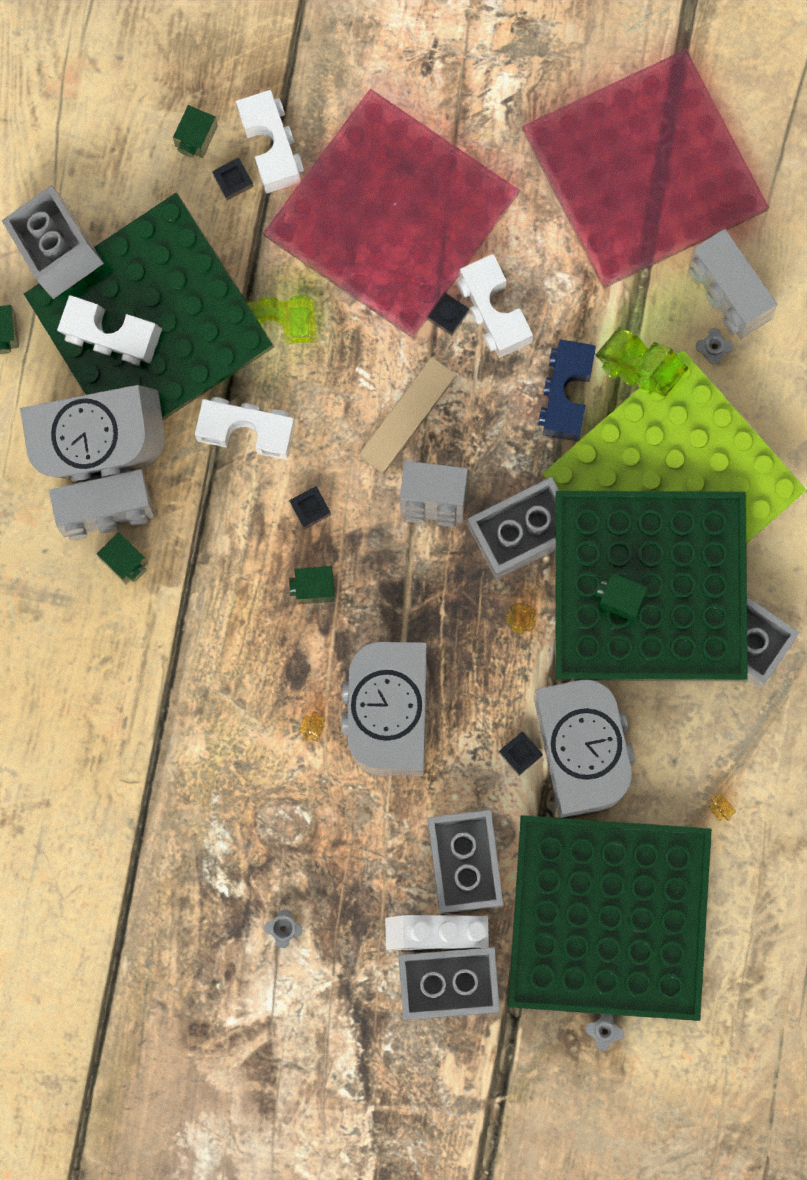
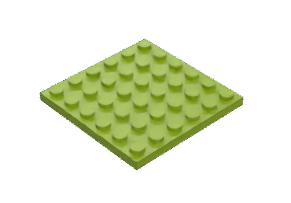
(681, 444)

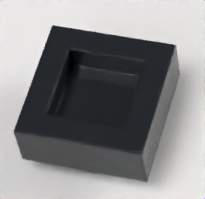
(232, 179)
(448, 314)
(310, 507)
(520, 753)

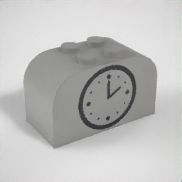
(95, 434)
(387, 708)
(584, 746)

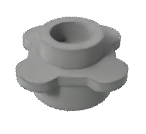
(714, 355)
(283, 919)
(595, 1030)

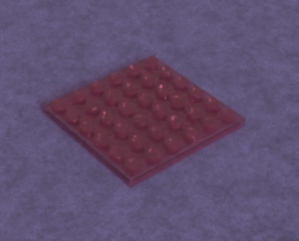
(644, 168)
(391, 213)

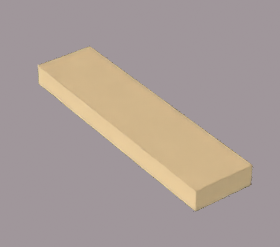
(407, 415)

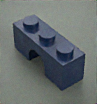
(571, 363)

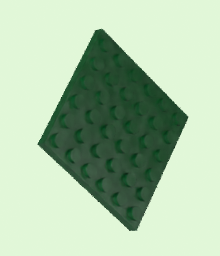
(171, 277)
(695, 570)
(610, 918)

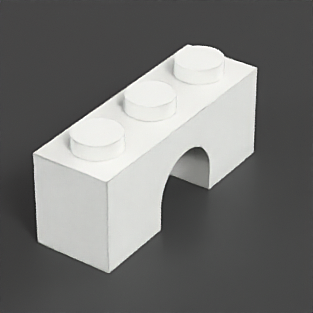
(261, 116)
(83, 323)
(504, 330)
(220, 419)
(436, 932)

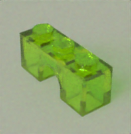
(294, 315)
(650, 368)

